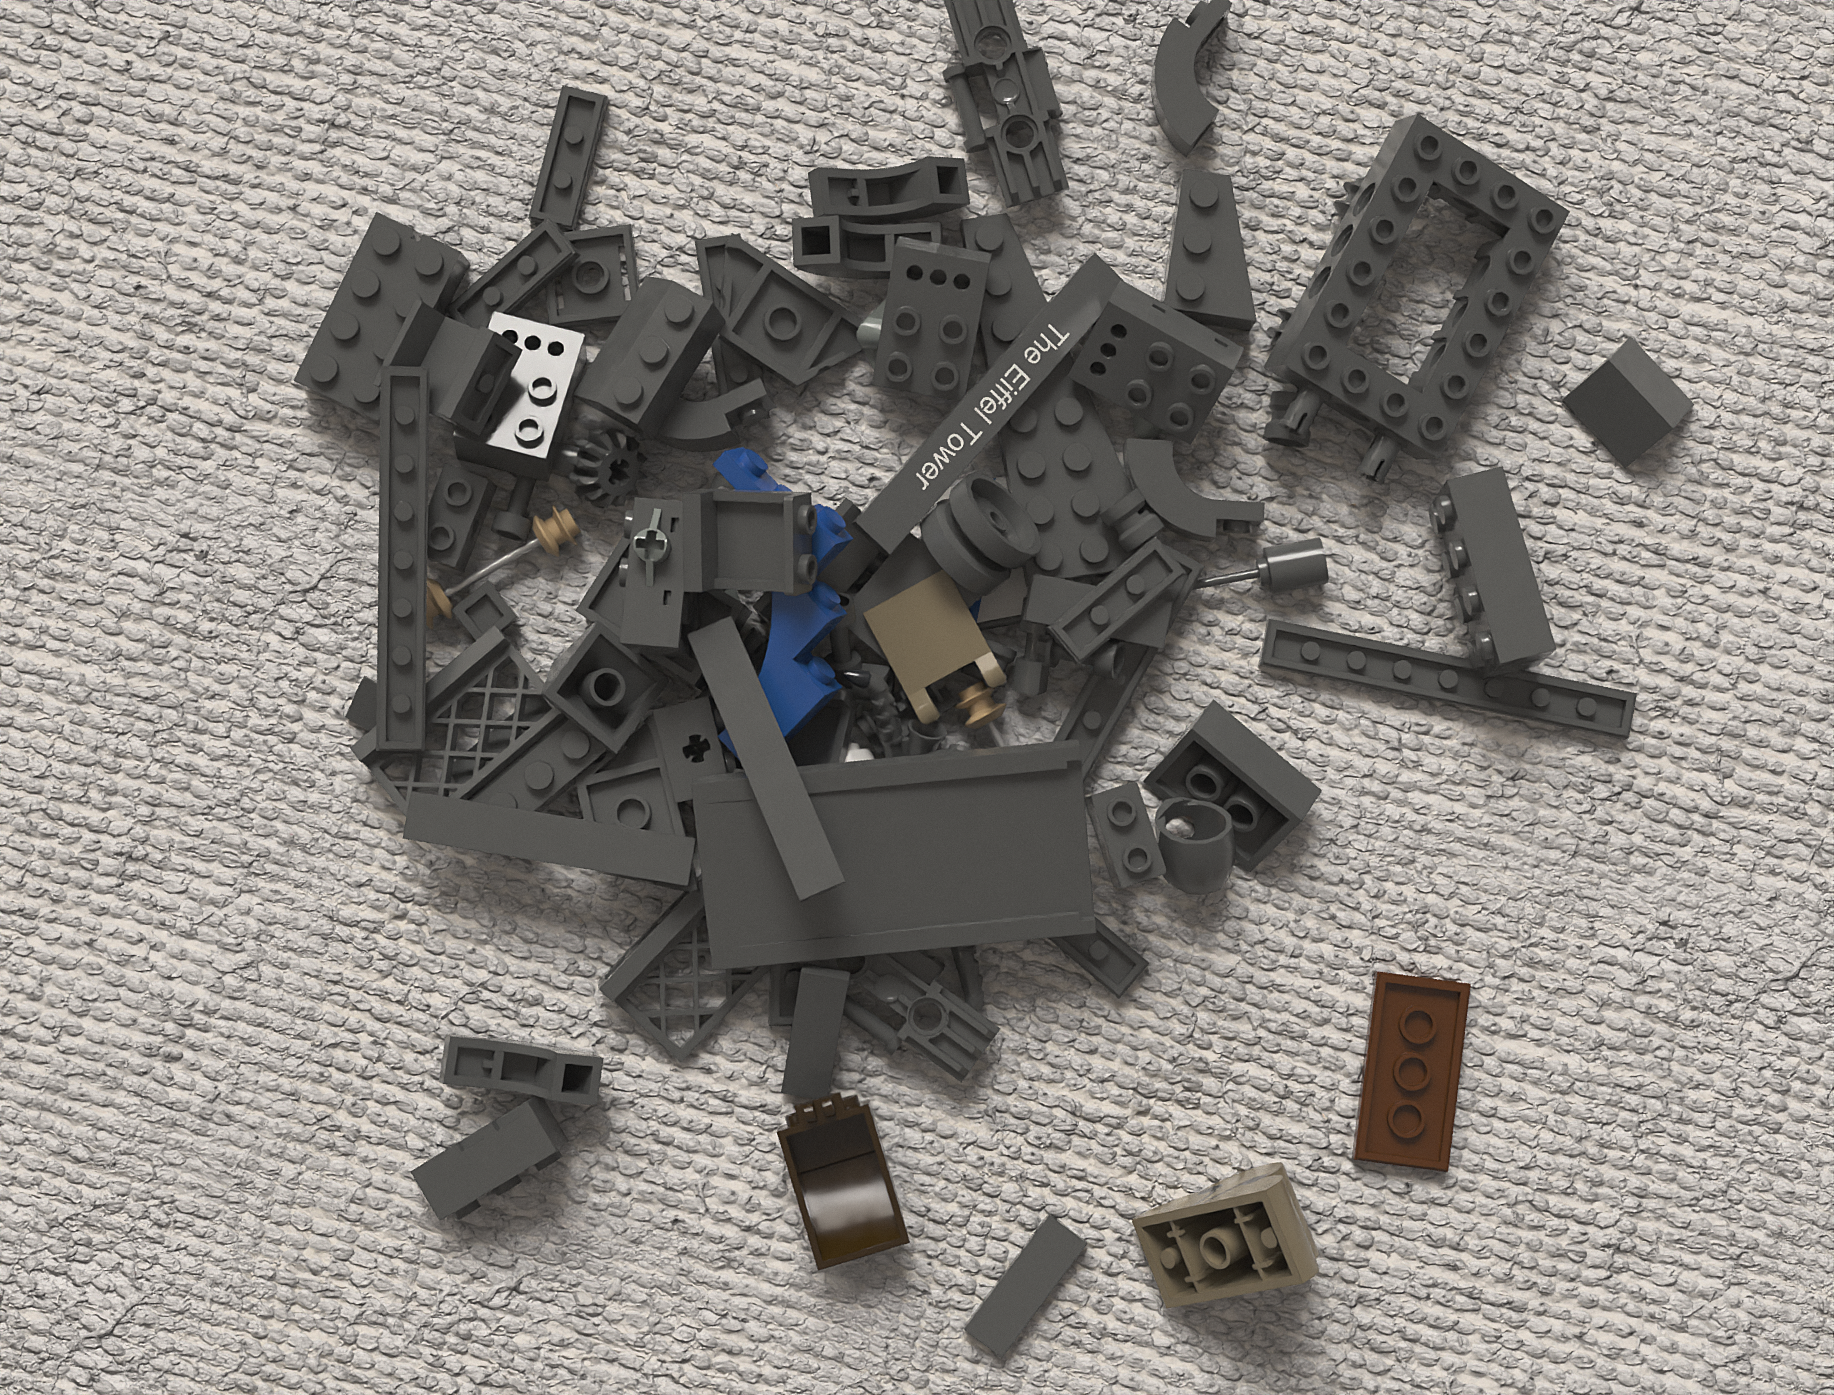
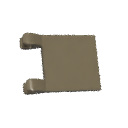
(930, 636)

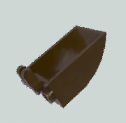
(842, 1179)

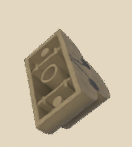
(1229, 1239)

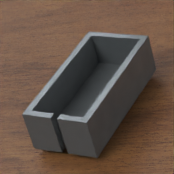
(370, 308)
(1491, 573)

